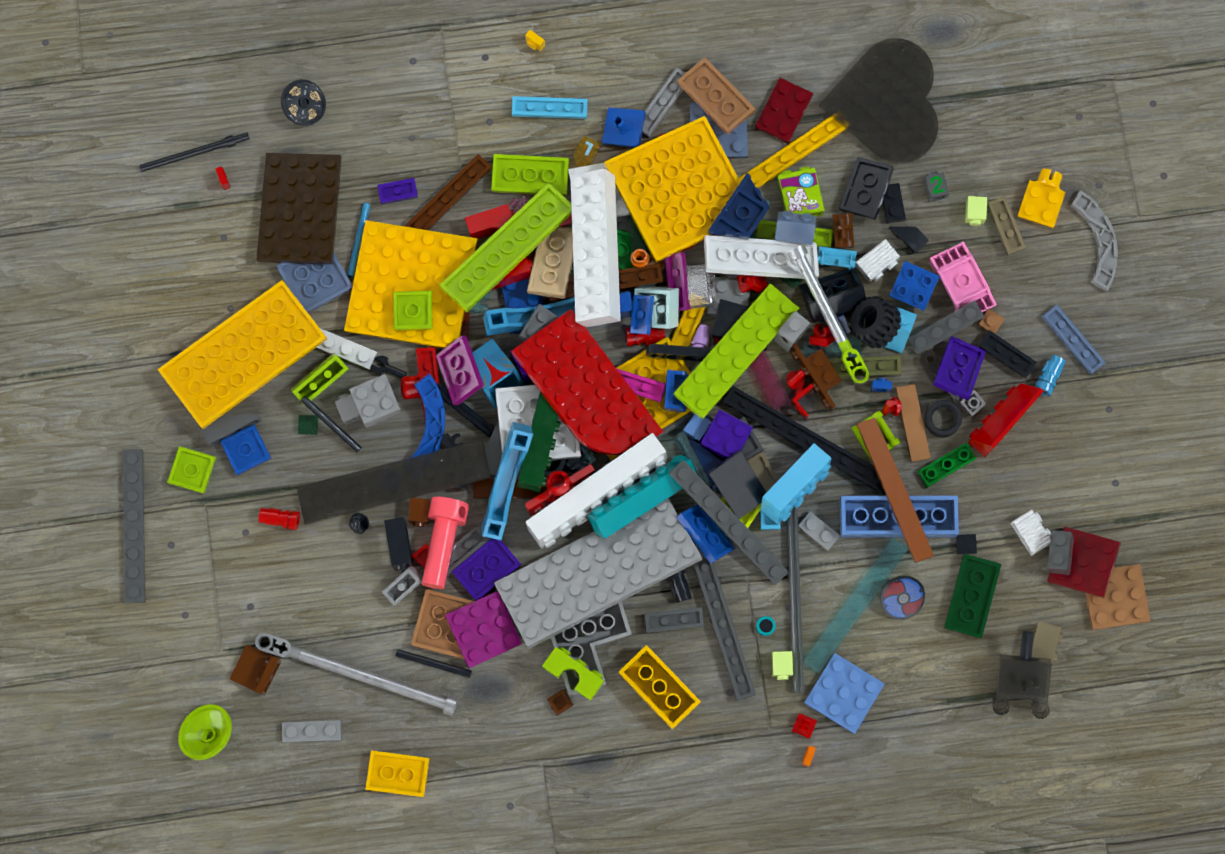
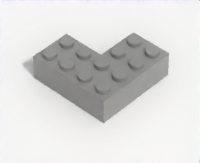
(589, 634)

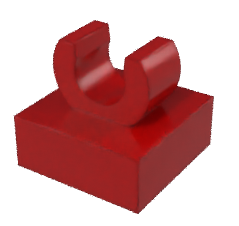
(821, 338)
(804, 725)

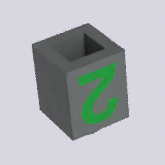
(936, 186)

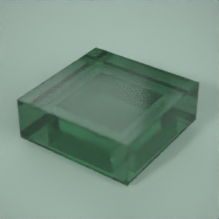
(308, 425)

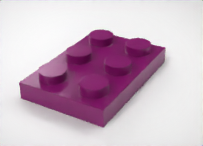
(459, 370)

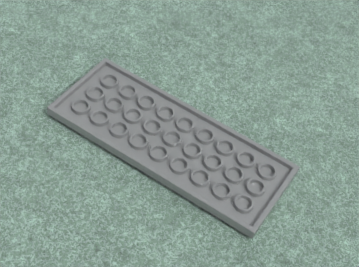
(596, 574)

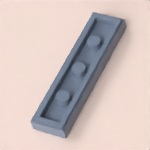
(1073, 339)

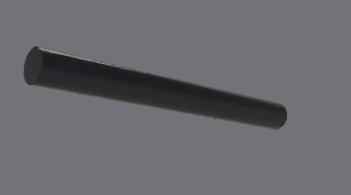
(331, 424)
(433, 663)

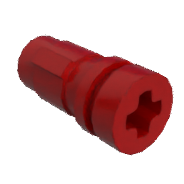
(655, 336)
(277, 517)

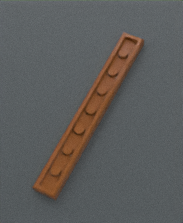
(895, 490)

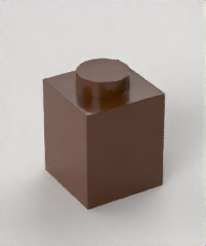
(419, 511)

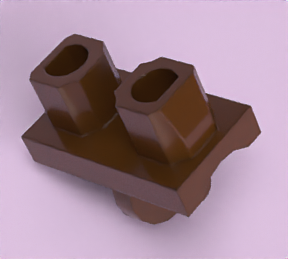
(843, 230)

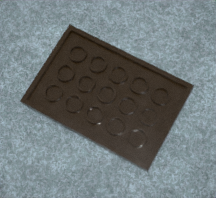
(299, 208)

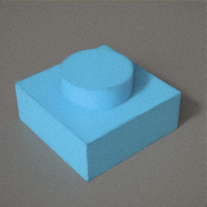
(767, 523)

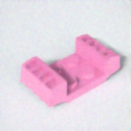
(962, 277)

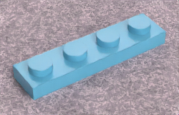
(549, 107)

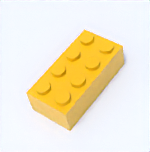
(659, 687)

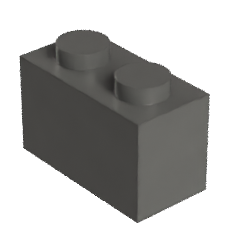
(1060, 552)

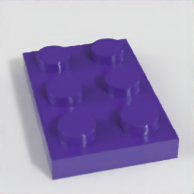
(959, 368)
(485, 567)

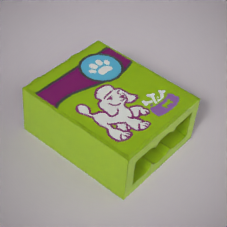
(801, 191)

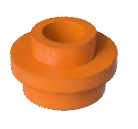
(639, 253)

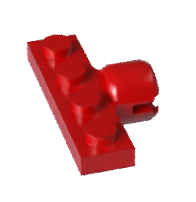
(426, 364)
(558, 485)

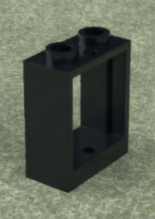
(398, 544)

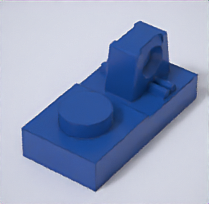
(642, 314)

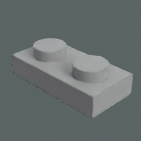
(818, 531)

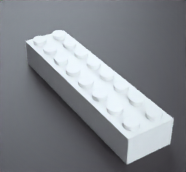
(595, 248)
(595, 491)

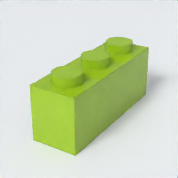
(320, 378)

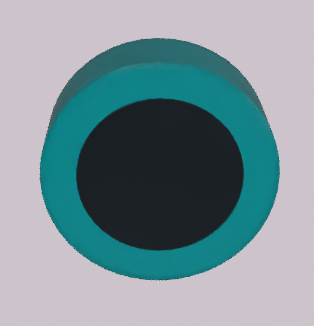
(765, 626)

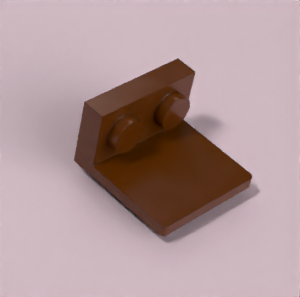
(255, 669)

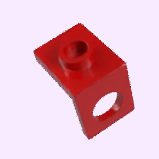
(799, 394)

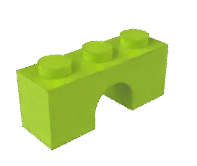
(560, 661)

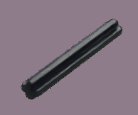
(467, 412)

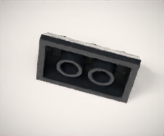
(842, 291)

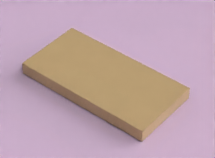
(552, 264)

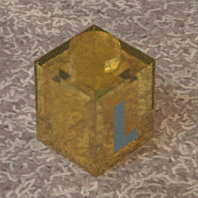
(586, 152)

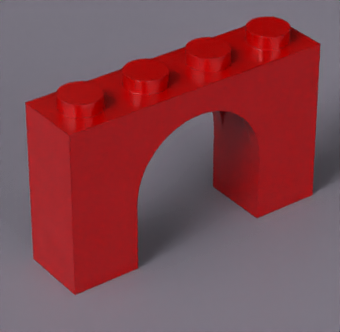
(486, 224)

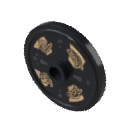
(303, 102)

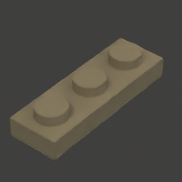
(1006, 225)

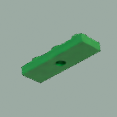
(937, 471)

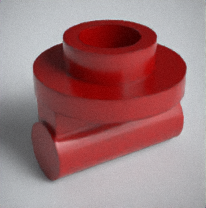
(795, 380)
(892, 406)

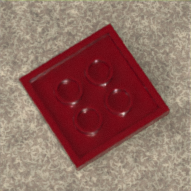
(1090, 565)

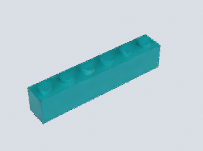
(636, 499)

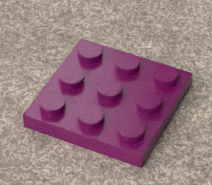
(483, 629)

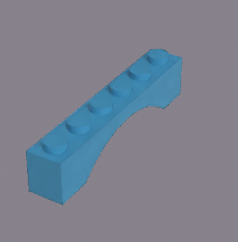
(514, 319)
(500, 497)

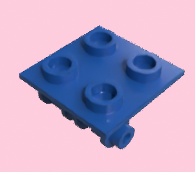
(914, 285)

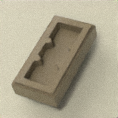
(763, 470)

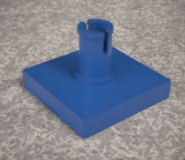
(623, 127)

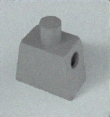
(792, 331)

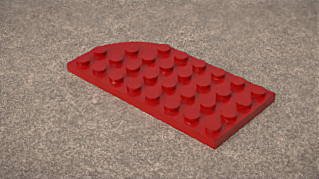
(585, 387)

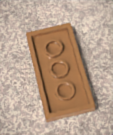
(716, 96)

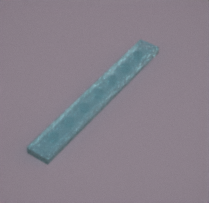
(855, 605)

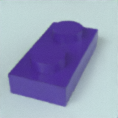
(397, 191)

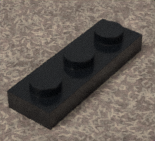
(1007, 354)

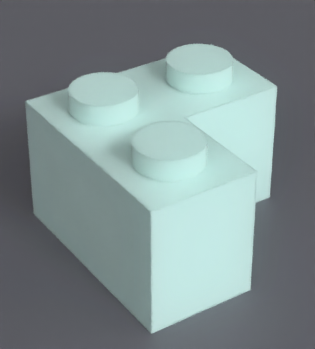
(664, 307)

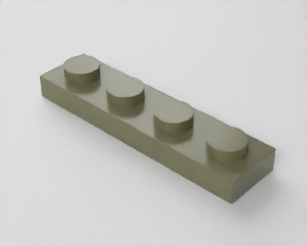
(876, 366)

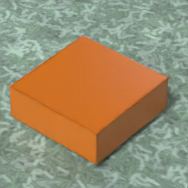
(808, 756)

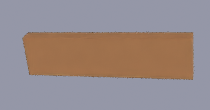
(913, 423)

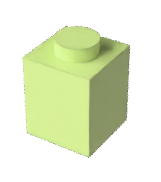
(976, 210)
(782, 665)

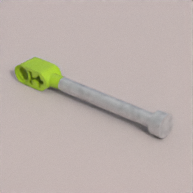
(799, 256)

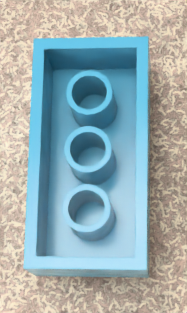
(795, 484)

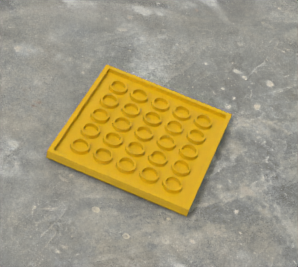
(675, 186)
(406, 260)

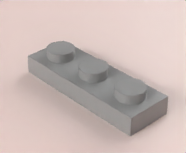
(311, 731)

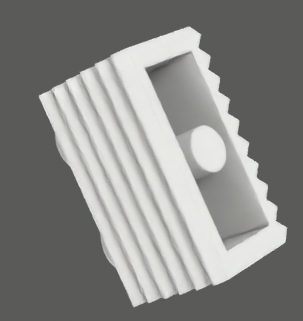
(877, 261)
(1031, 532)

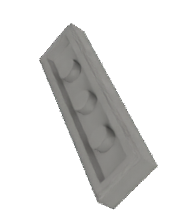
(662, 103)

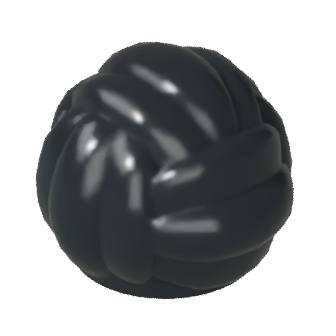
(359, 523)

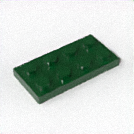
(972, 596)

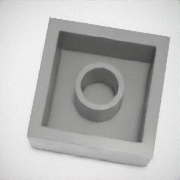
(375, 401)

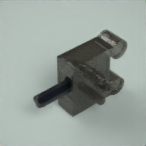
(1023, 678)

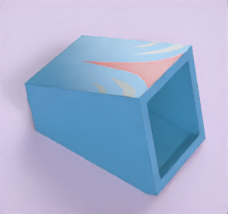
(495, 370)

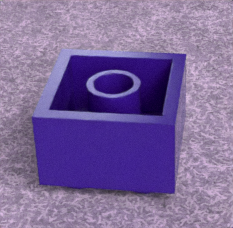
(726, 435)

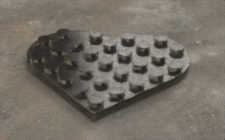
(887, 102)

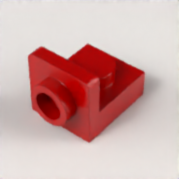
(748, 282)

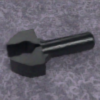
(388, 368)

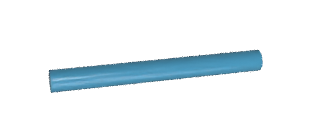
(356, 248)

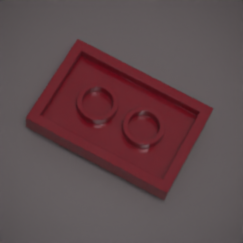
(784, 110)

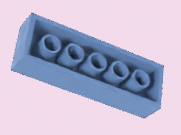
(875, 518)

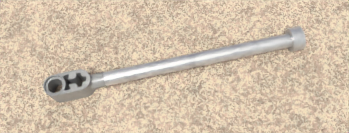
(447, 704)

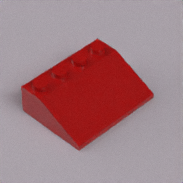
(1004, 418)

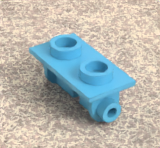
(836, 257)

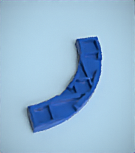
(434, 416)

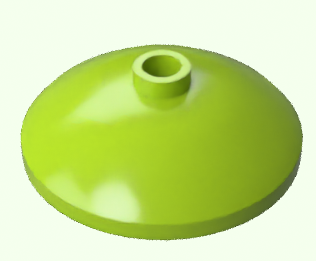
(198, 729)

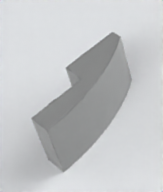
(971, 406)

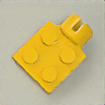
(1042, 199)

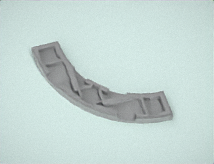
(1104, 237)

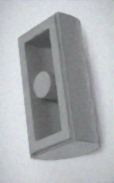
(403, 585)

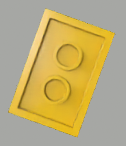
(397, 773)

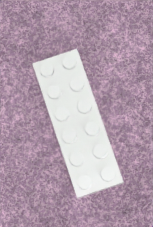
(755, 257)

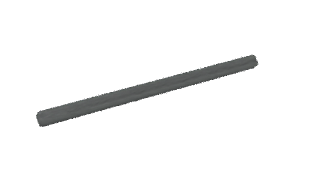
(795, 601)

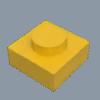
(534, 41)

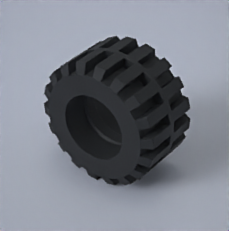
(875, 322)

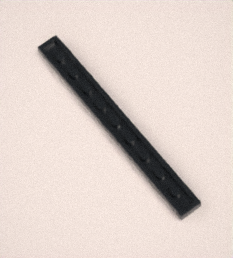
(802, 437)

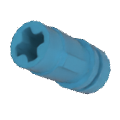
(1051, 373)

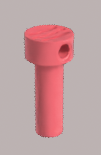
(447, 514)

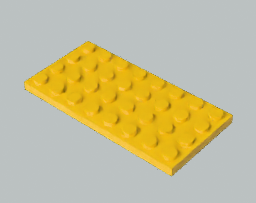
(242, 354)

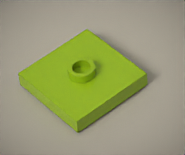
(413, 310)
(191, 470)

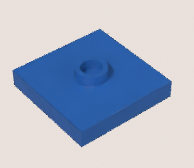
(245, 449)

